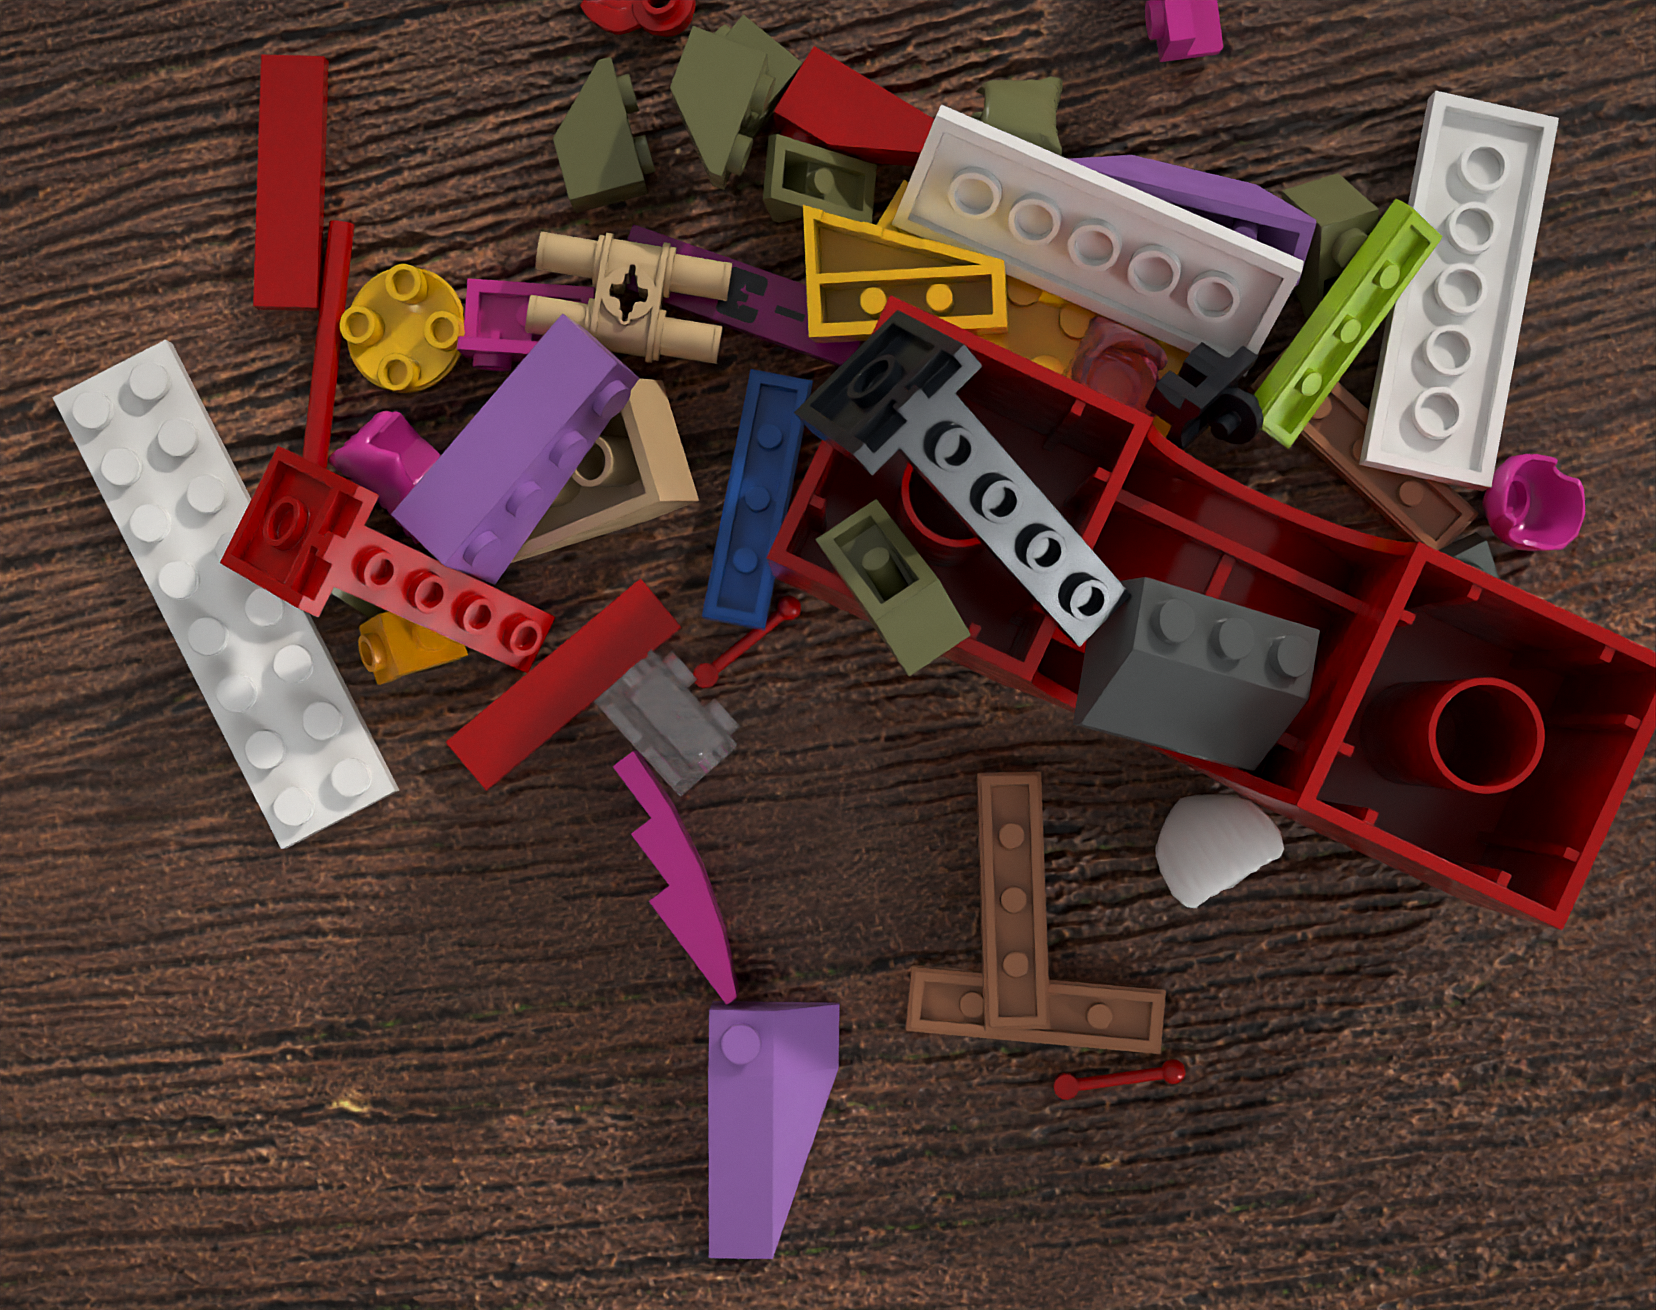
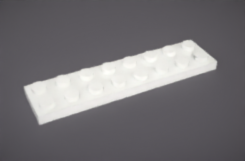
(246, 647)

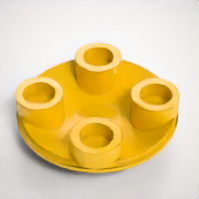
(404, 329)

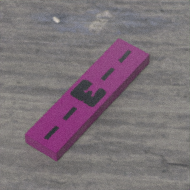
(755, 304)

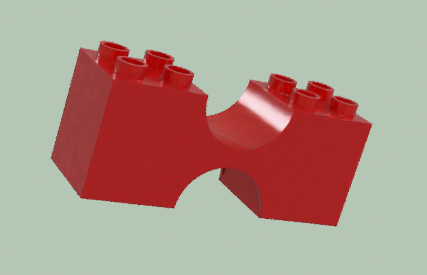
(1443, 705)

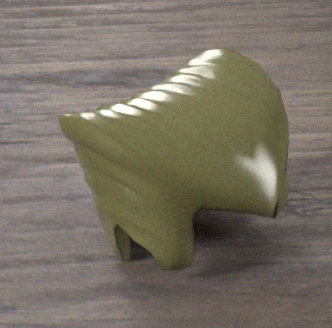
(1024, 109)

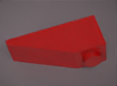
(850, 114)

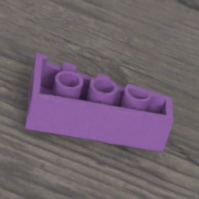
(517, 453)

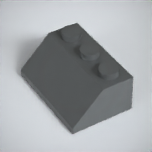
(1195, 675)

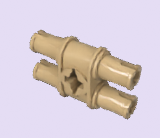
(656, 272)

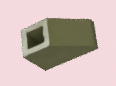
(716, 95)
(597, 145)
(1341, 228)

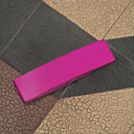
(688, 901)

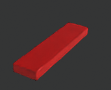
(290, 182)
(563, 685)

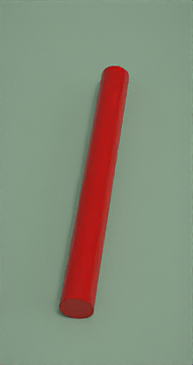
(328, 342)

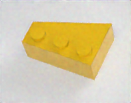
(860, 264)

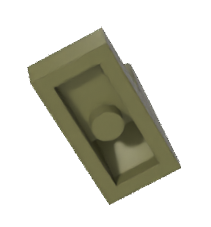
(816, 178)

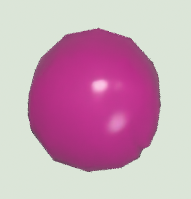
(1534, 504)

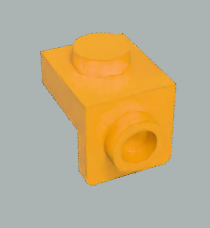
(399, 647)

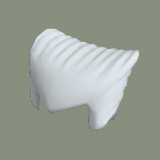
(1214, 845)

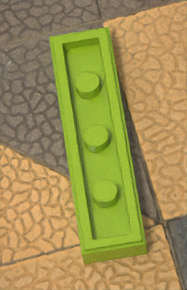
(1344, 321)

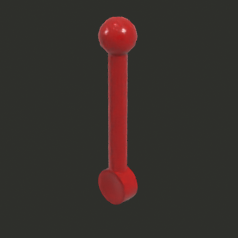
(708, 674)
(1067, 1086)

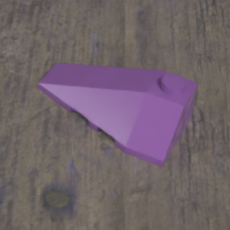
(765, 1102)

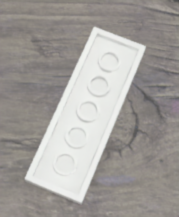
(1094, 239)
(1460, 317)

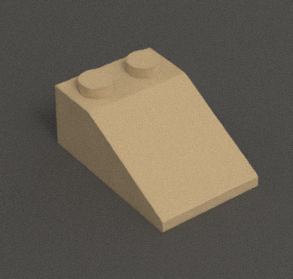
(623, 480)

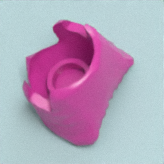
(386, 459)

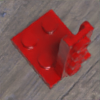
(311, 536)

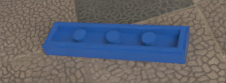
(756, 499)

